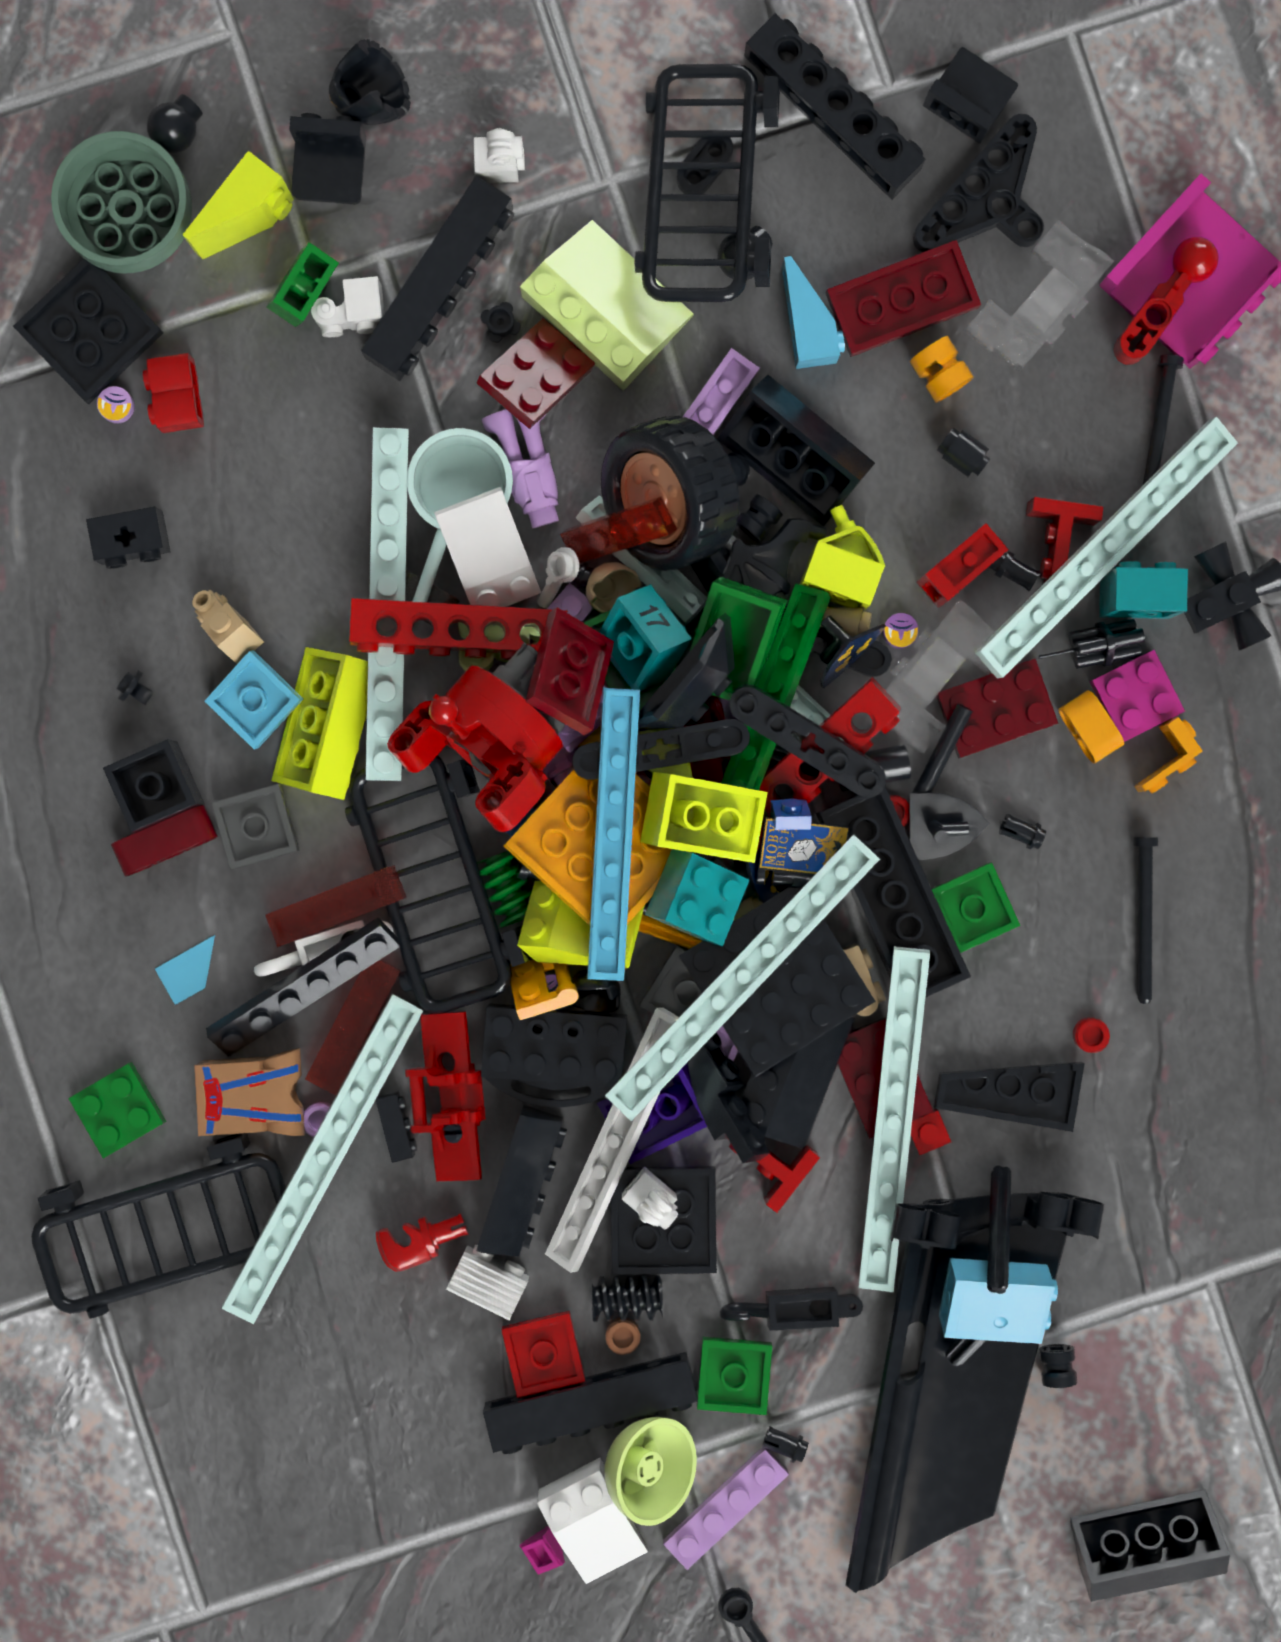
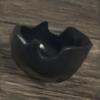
(595, 994)

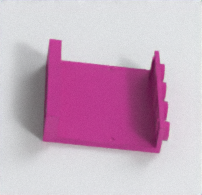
(1209, 306)

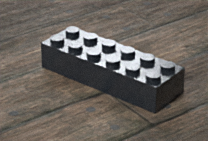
(895, 891)

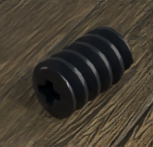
(627, 1298)

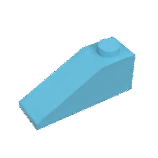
(811, 324)

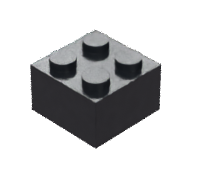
(153, 785)

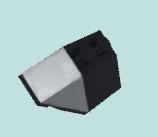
(693, 681)

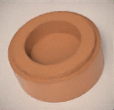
(622, 1336)

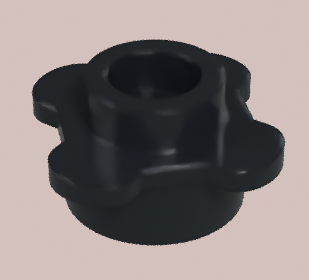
(503, 312)

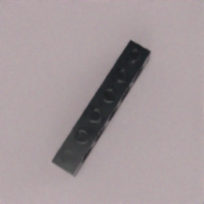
(862, 149)

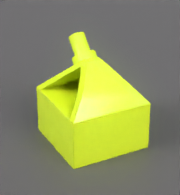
(845, 564)

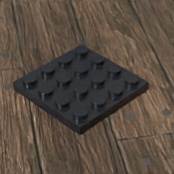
(797, 1002)

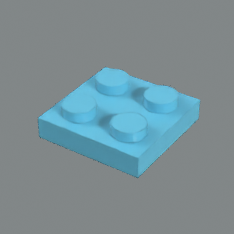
(253, 699)

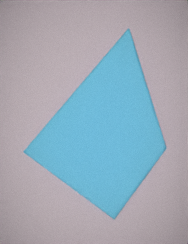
(187, 972)

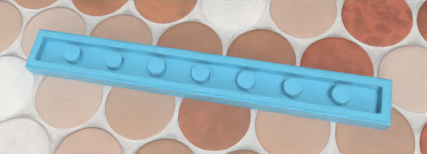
(613, 834)

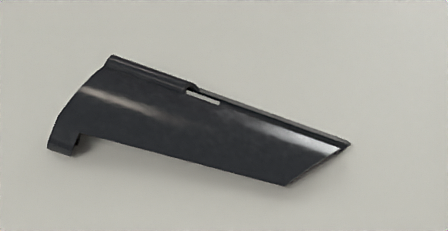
(951, 1428)

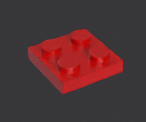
(543, 1353)

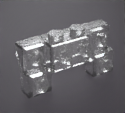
(1073, 273)
(930, 668)

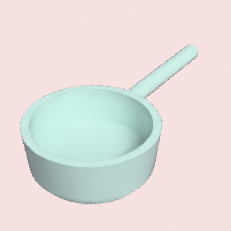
(449, 471)

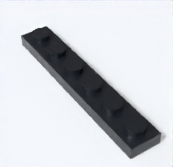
(303, 987)

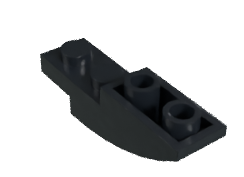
(725, 1114)

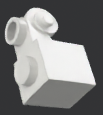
(499, 156)
(360, 310)
(651, 1199)

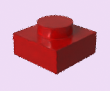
(929, 1133)

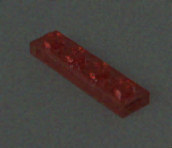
(619, 530)
(336, 906)
(352, 1026)

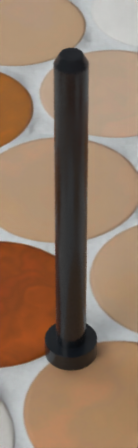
(1170, 364)
(1145, 908)

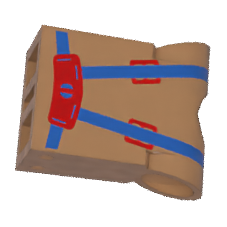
(250, 1095)

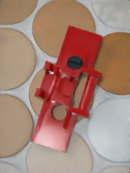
(461, 1097)

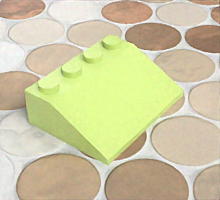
(601, 304)

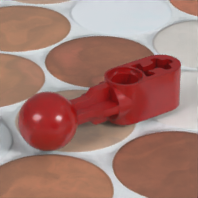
(1192, 263)

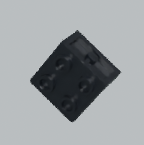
(970, 94)

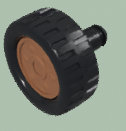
(692, 475)

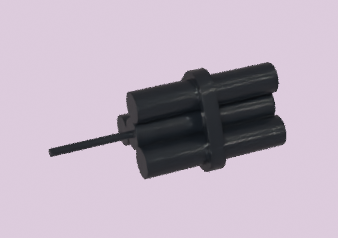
(1104, 643)

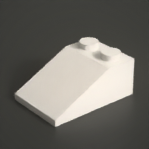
(487, 550)
(589, 1523)

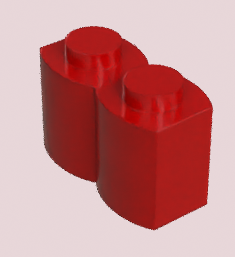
(174, 393)

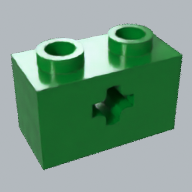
(302, 284)

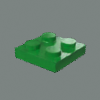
(976, 907)
(117, 1110)
(734, 1375)

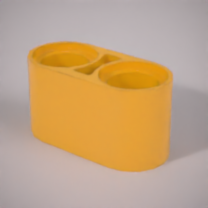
(1091, 726)

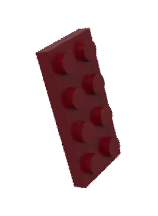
(903, 298)

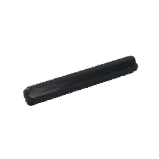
(999, 1230)

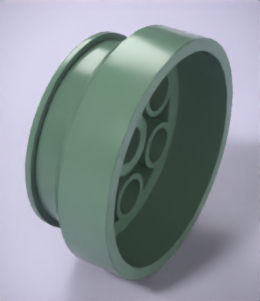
(82, 184)

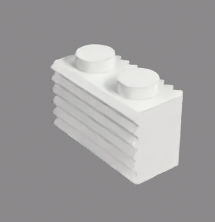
(488, 1282)

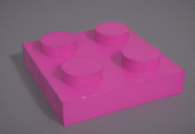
(1137, 695)

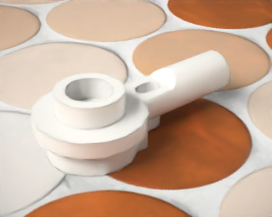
(561, 567)

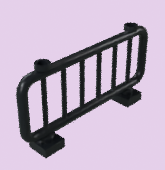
(744, 262)
(462, 782)
(63, 1202)

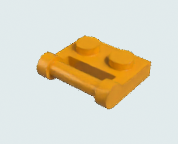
(532, 990)

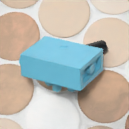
(978, 1315)

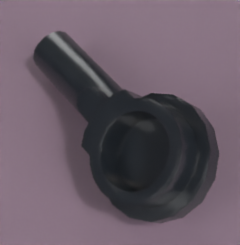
(736, 1607)

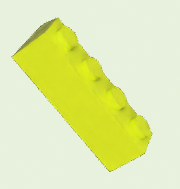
(325, 726)

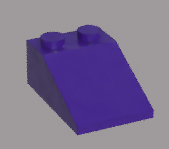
(671, 1118)

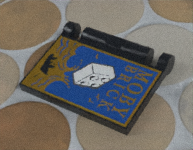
(797, 853)

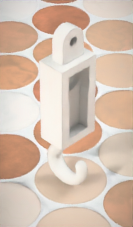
(308, 949)

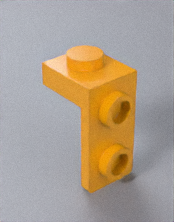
(1181, 737)

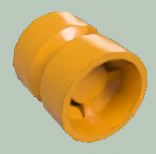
(945, 381)

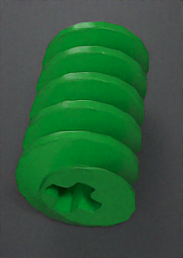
(507, 887)

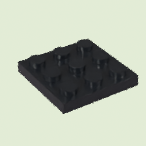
(88, 330)
(686, 1244)

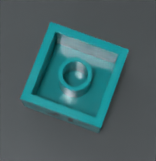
(1143, 592)
(645, 638)
(697, 897)

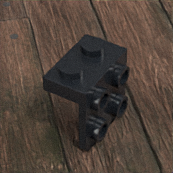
(327, 159)

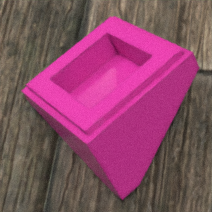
(543, 1551)

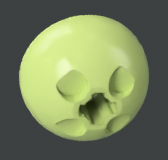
(651, 1469)

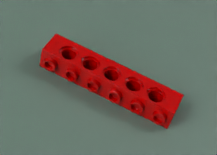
(369, 612)
(868, 699)

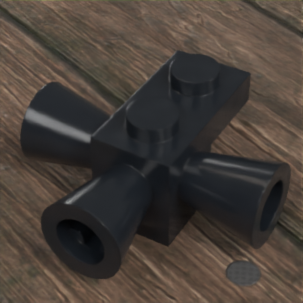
(1232, 596)

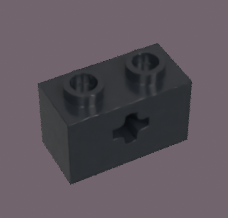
(109, 531)

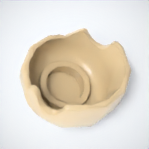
(608, 583)

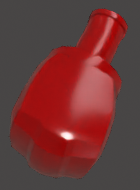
(423, 1243)

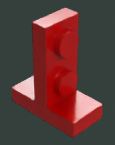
(1060, 530)
(962, 565)
(788, 1175)

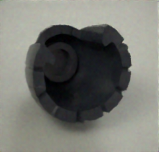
(369, 85)

